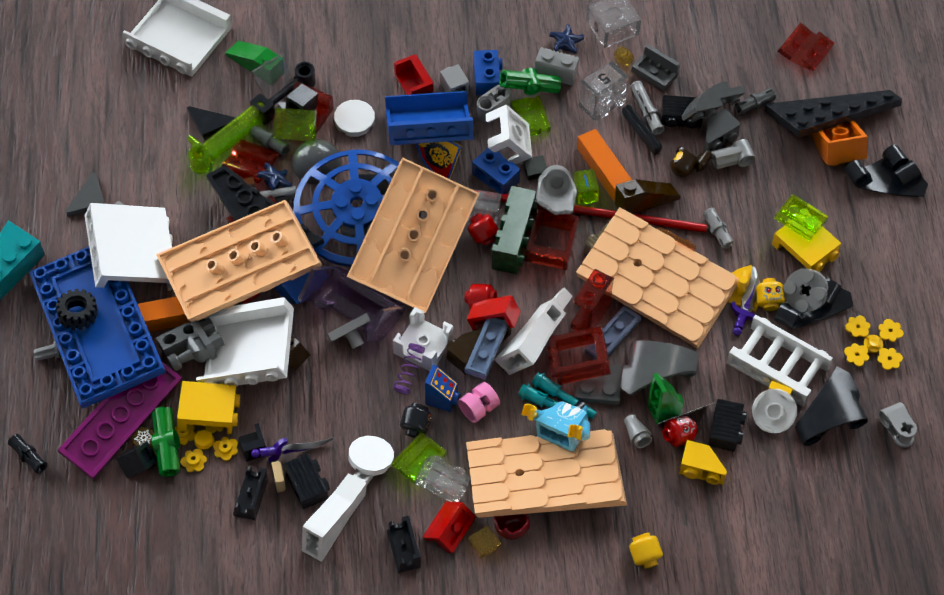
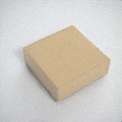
(278, 476)

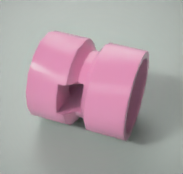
(480, 401)

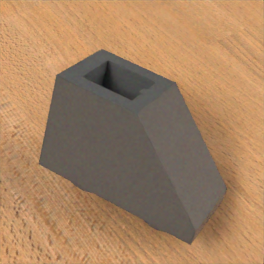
(721, 130)

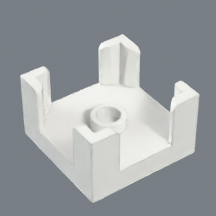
(514, 134)
(426, 335)

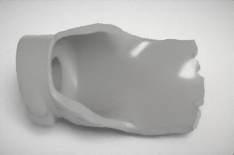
(556, 190)

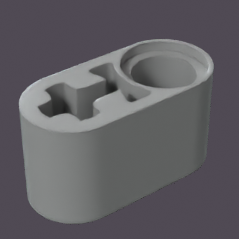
(492, 100)

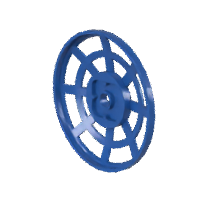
(342, 198)

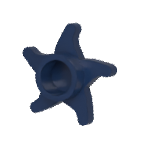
(566, 40)
(273, 177)

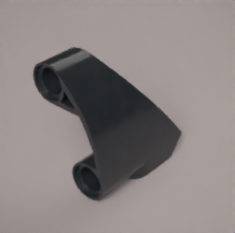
(889, 175)
(836, 302)
(831, 408)

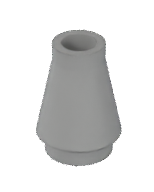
(638, 433)

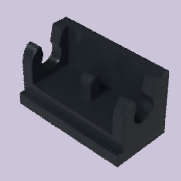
(251, 494)
(404, 545)

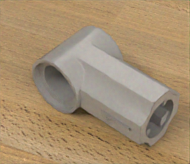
(738, 153)

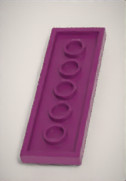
(115, 423)

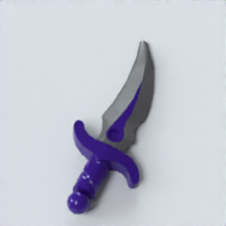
(747, 303)
(281, 448)

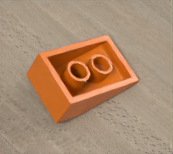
(841, 143)

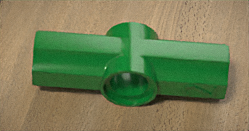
(530, 81)
(165, 441)

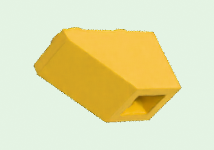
(702, 463)

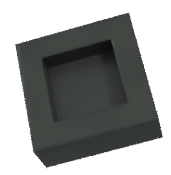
(534, 167)

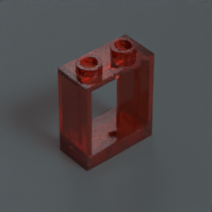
(546, 255)
(582, 370)

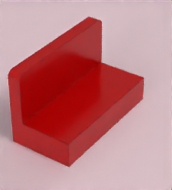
(450, 525)

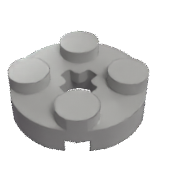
(818, 291)

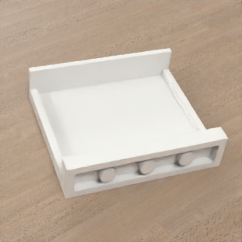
(180, 33)
(126, 243)
(255, 343)

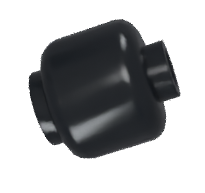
(415, 420)

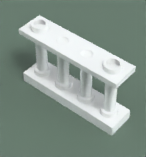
(764, 373)

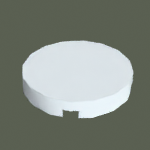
(354, 118)
(774, 410)
(371, 455)

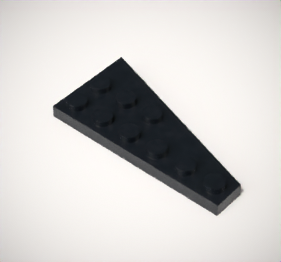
(818, 114)
(243, 199)

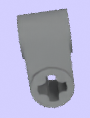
(899, 424)

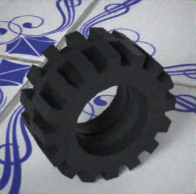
(75, 299)

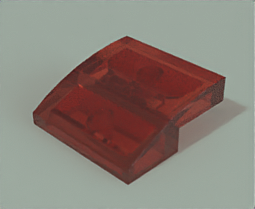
(806, 47)
(249, 159)

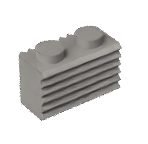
(557, 64)

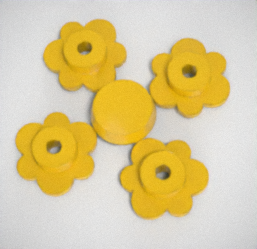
(873, 343)
(204, 440)

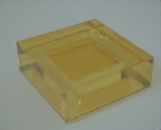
(484, 541)

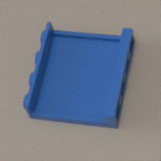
(428, 118)

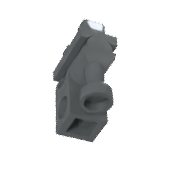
(190, 342)

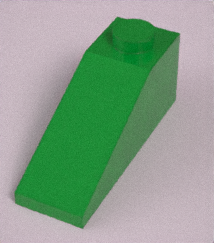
(249, 55)
(663, 400)

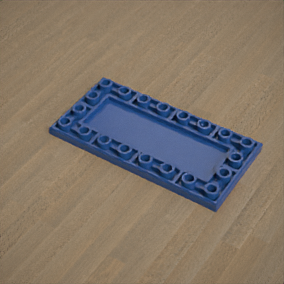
(115, 348)

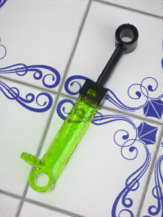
(260, 111)

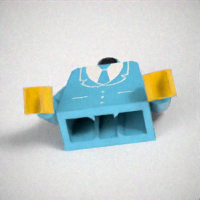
(561, 424)

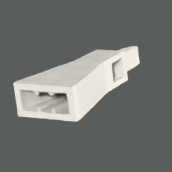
(531, 339)
(329, 520)

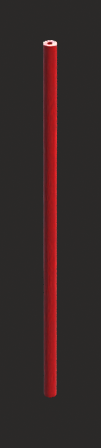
(650, 219)

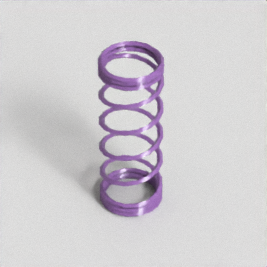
(414, 347)

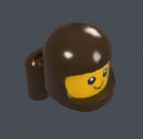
(685, 162)

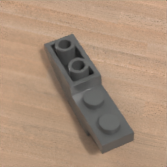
(712, 100)

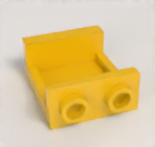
(812, 253)
(208, 405)

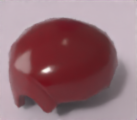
(512, 526)

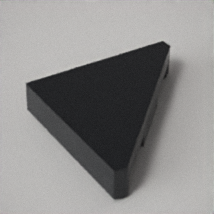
(207, 121)

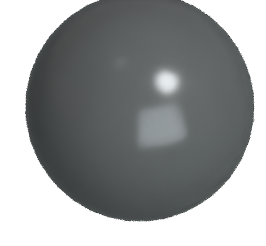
(311, 153)

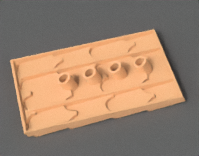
(408, 253)
(238, 261)
(660, 277)
(540, 476)

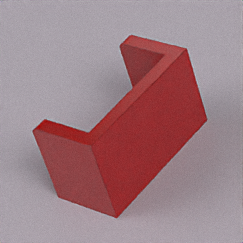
(413, 76)
(501, 308)

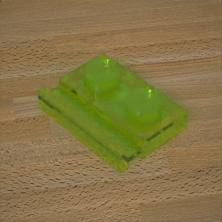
(532, 112)
(295, 124)
(801, 217)
(413, 456)

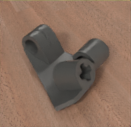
(656, 357)

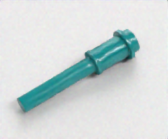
(553, 389)
(535, 396)

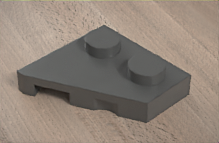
(601, 389)

